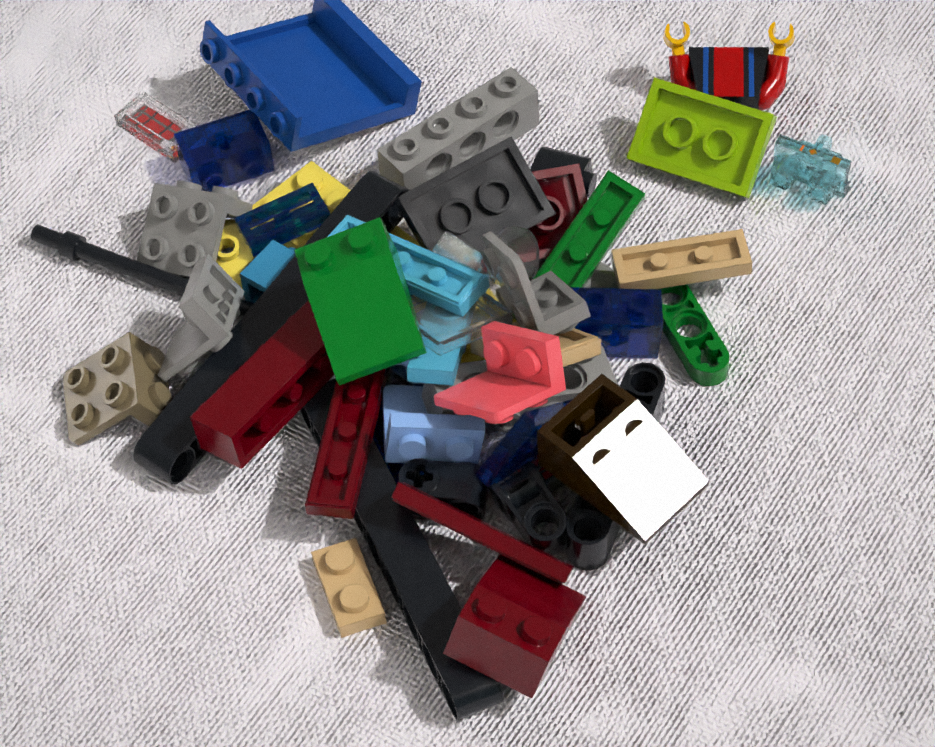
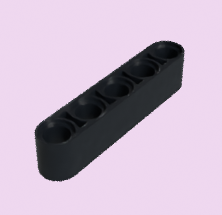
(585, 519)

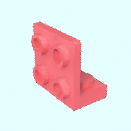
(520, 374)

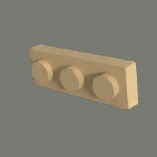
(682, 261)

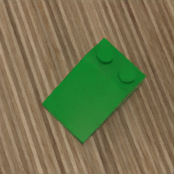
(360, 300)

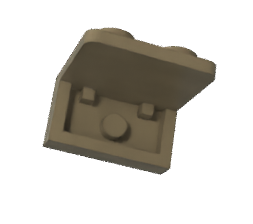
(112, 386)

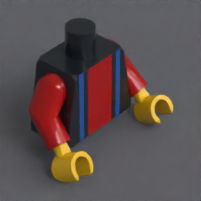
(732, 73)

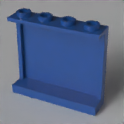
(313, 75)

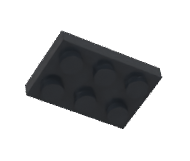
(476, 198)

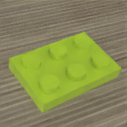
(701, 137)

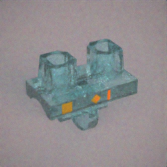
(811, 164)

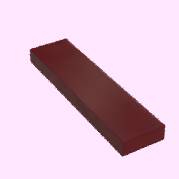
(345, 446)
(482, 533)

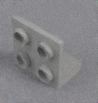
(210, 309)

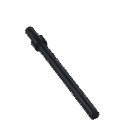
(75, 247)

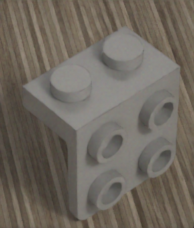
(186, 225)
(538, 304)

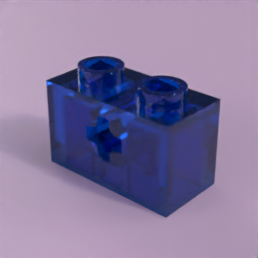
(225, 151)
(624, 320)

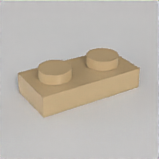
(348, 587)

